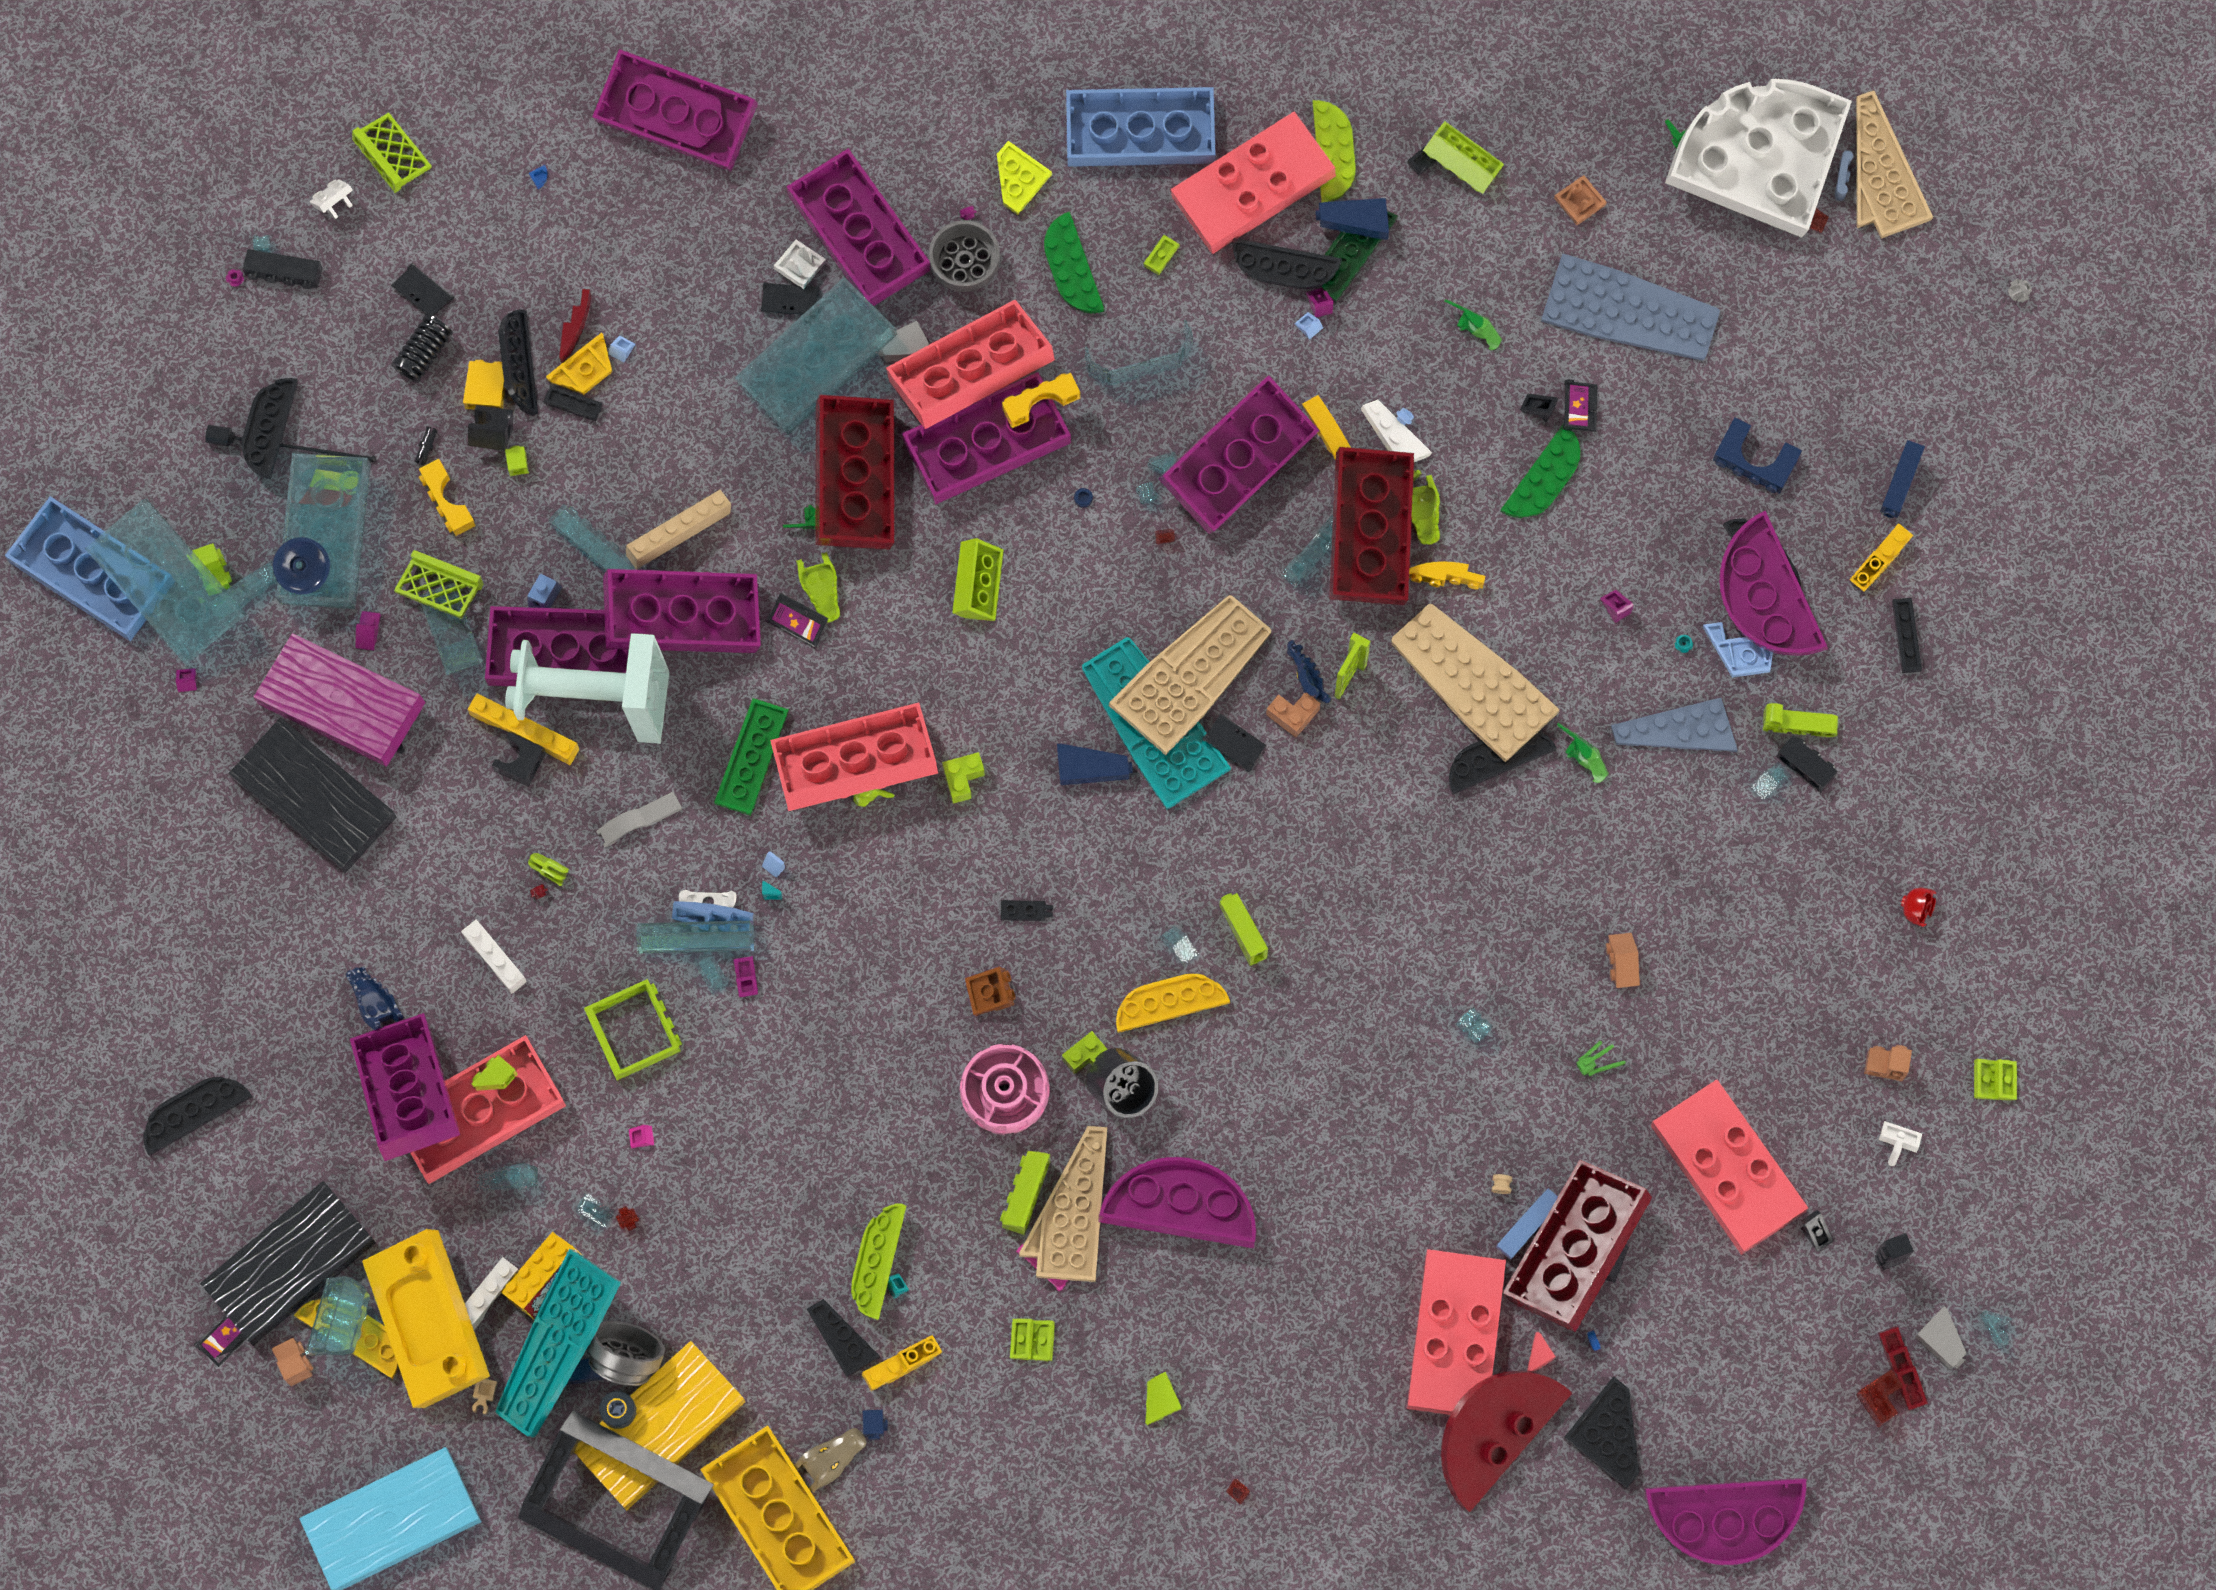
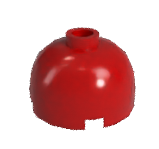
(1918, 905)

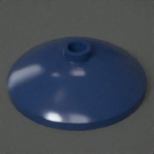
(314, 566)

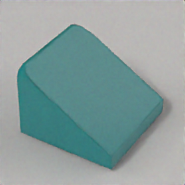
(770, 892)

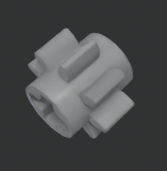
(2019, 290)

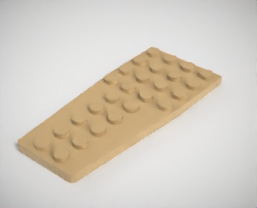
(1191, 674)
(1474, 682)

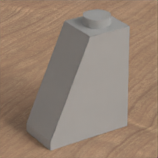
(906, 342)
(1943, 1340)

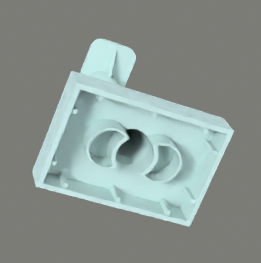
(639, 689)

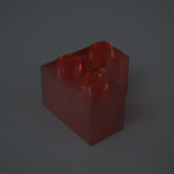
(1875, 1397)

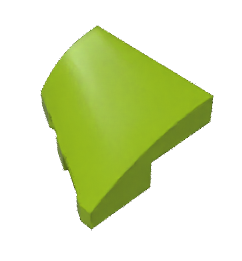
(1160, 1399)

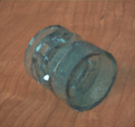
(1474, 1025)

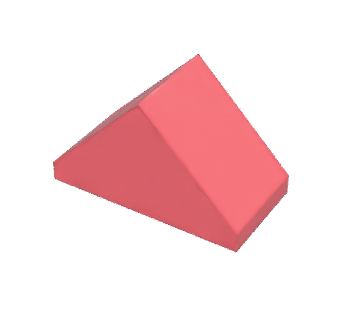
(1540, 1353)

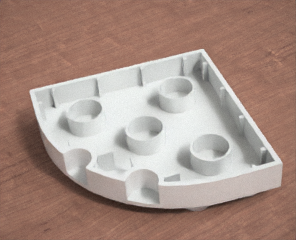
(1763, 151)

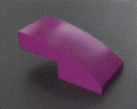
(745, 976)

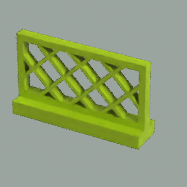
(377, 157)
(444, 570)
(1357, 658)

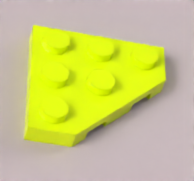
(1019, 177)

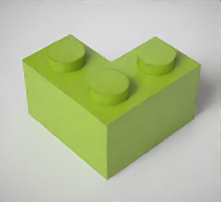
(215, 562)
(958, 773)
(1083, 1052)

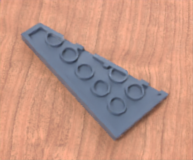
(1687, 727)

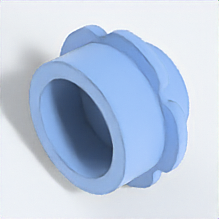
(1404, 416)

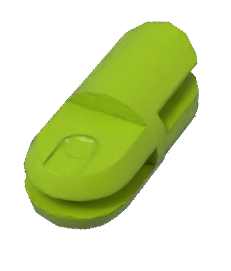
(548, 868)

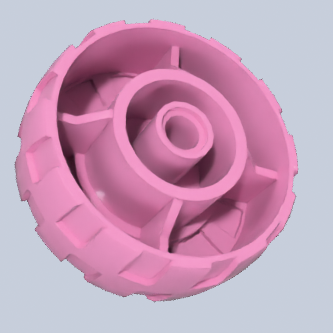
(1004, 1110)

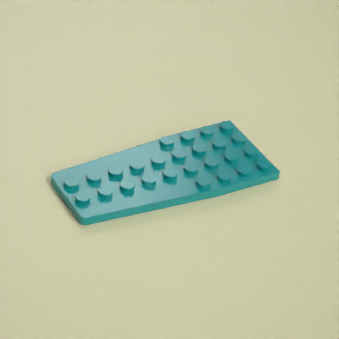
(1187, 765)
(556, 1341)

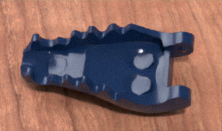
(1306, 675)
(373, 1000)

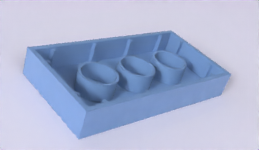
(1140, 126)
(56, 556)

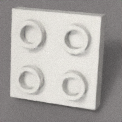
(335, 192)
(799, 264)

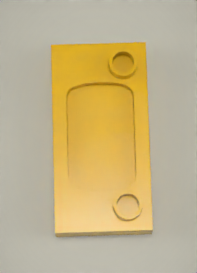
(425, 1318)

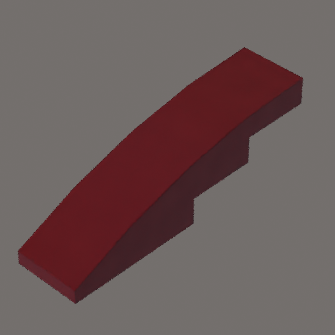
(572, 331)
(1902, 1366)

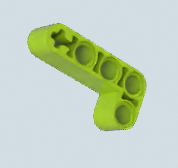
(1799, 722)

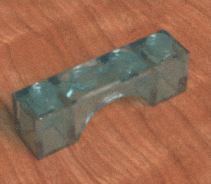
(1311, 555)

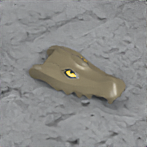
(830, 1458)

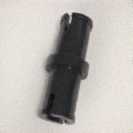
(426, 445)

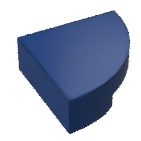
(539, 176)

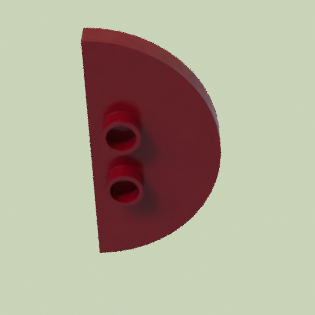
(1493, 1428)

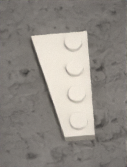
(1392, 432)

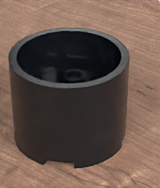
(1122, 1083)

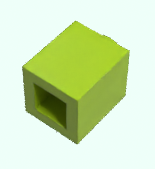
(516, 460)

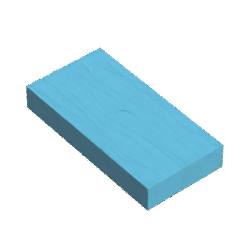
(390, 1520)

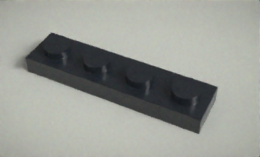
(1906, 635)

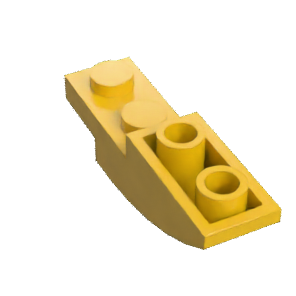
(1881, 558)
(1438, 572)
(902, 1363)

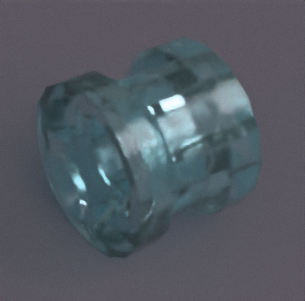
(262, 243)
(1146, 493)

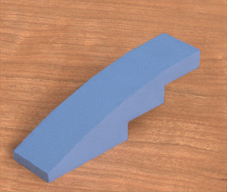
(707, 912)
(1527, 1225)

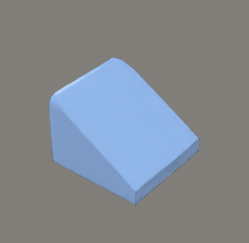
(1309, 325)
(621, 348)
(773, 864)

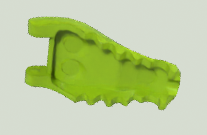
(1426, 512)
(821, 586)

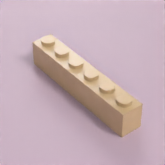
(678, 529)

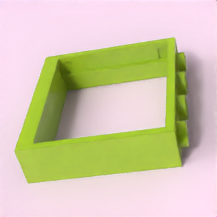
(617, 998)

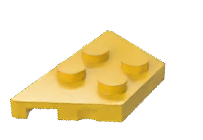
(583, 368)

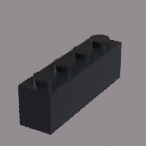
(282, 269)

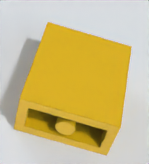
(484, 385)

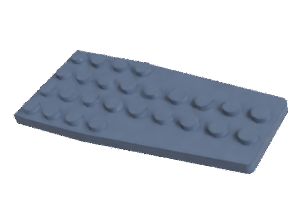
(1628, 310)

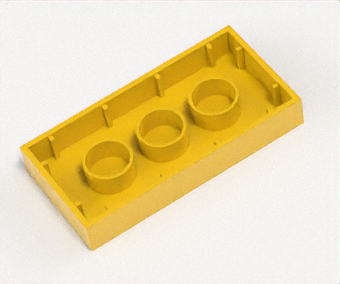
(672, 1418)
(777, 1514)

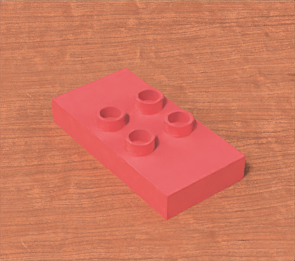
(1253, 182)
(970, 364)
(854, 756)
(491, 1116)
(1729, 1167)
(1454, 1328)

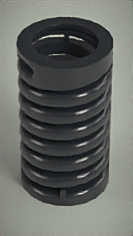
(426, 346)

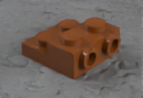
(990, 991)

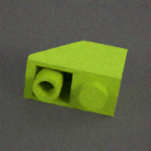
(495, 1076)

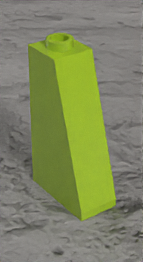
(1243, 929)

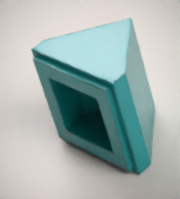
(896, 1285)

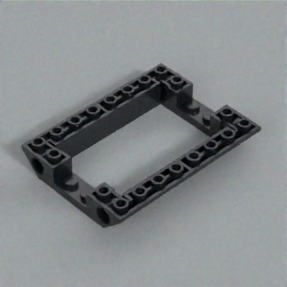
(636, 1456)

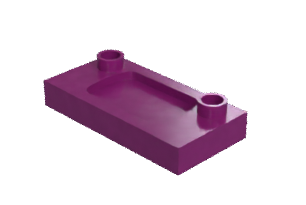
(675, 110)

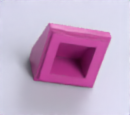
(641, 1136)

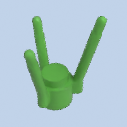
(1586, 1062)

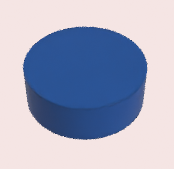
(1593, 1340)

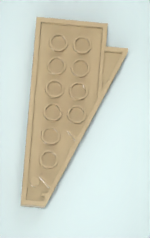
(1884, 181)
(1068, 1226)

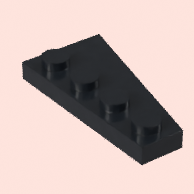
(844, 1342)

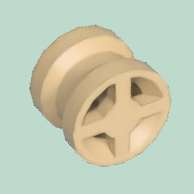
(1501, 1184)

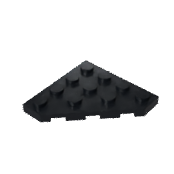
(1607, 1433)

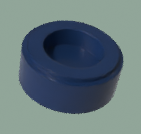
(1083, 497)

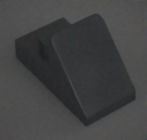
(1539, 405)
(1816, 1230)

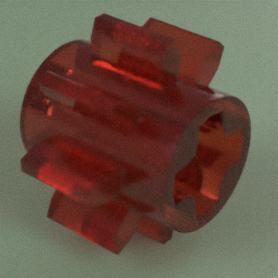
(627, 1218)

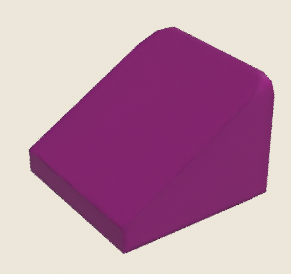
(186, 680)

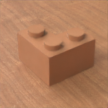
(1293, 717)
(1625, 960)
(1888, 1064)
(292, 1362)

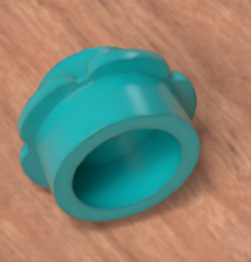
(1683, 648)

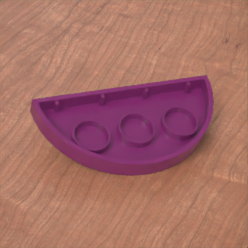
(1764, 593)
(1181, 1200)
(1727, 1520)

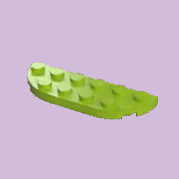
(1335, 138)
(876, 1260)

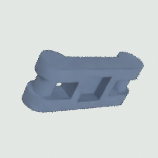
(1843, 176)

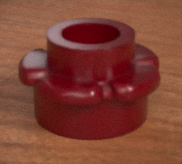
(538, 892)

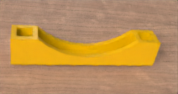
(505, 719)

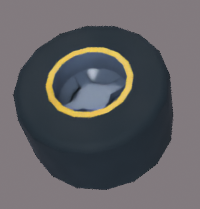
(612, 1404)

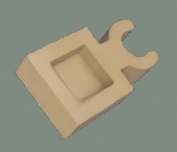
(484, 1392)

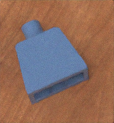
(543, 592)

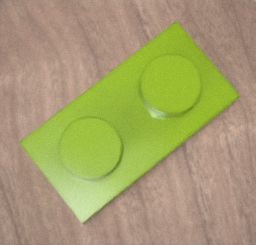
(1161, 255)

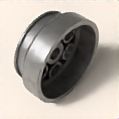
(957, 236)
(625, 1353)

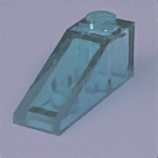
(507, 1178)

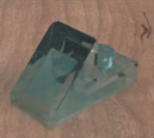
(1770, 781)
(711, 973)
(1993, 1323)

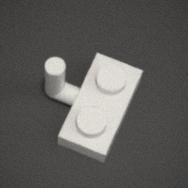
(1900, 1138)

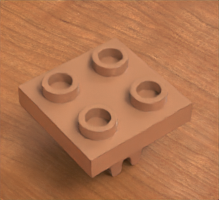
(1580, 200)

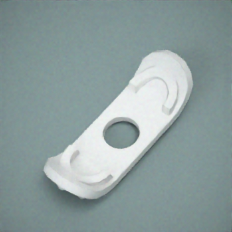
(724, 899)

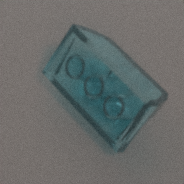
(338, 1318)

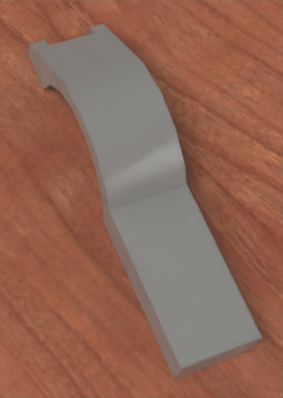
(639, 818)

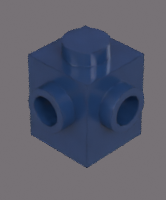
(874, 1424)

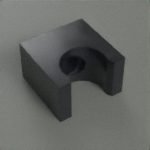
(491, 428)
(527, 763)

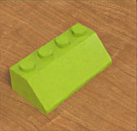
(1463, 157)
(977, 580)
(1026, 1191)

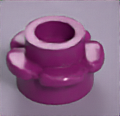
(967, 213)
(234, 282)

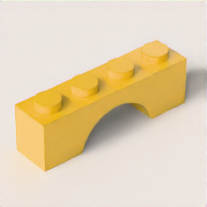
(1061, 389)
(457, 516)

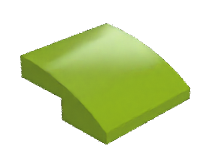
(1995, 1079)
(1032, 1339)

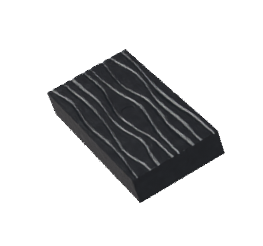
(312, 795)
(287, 1263)

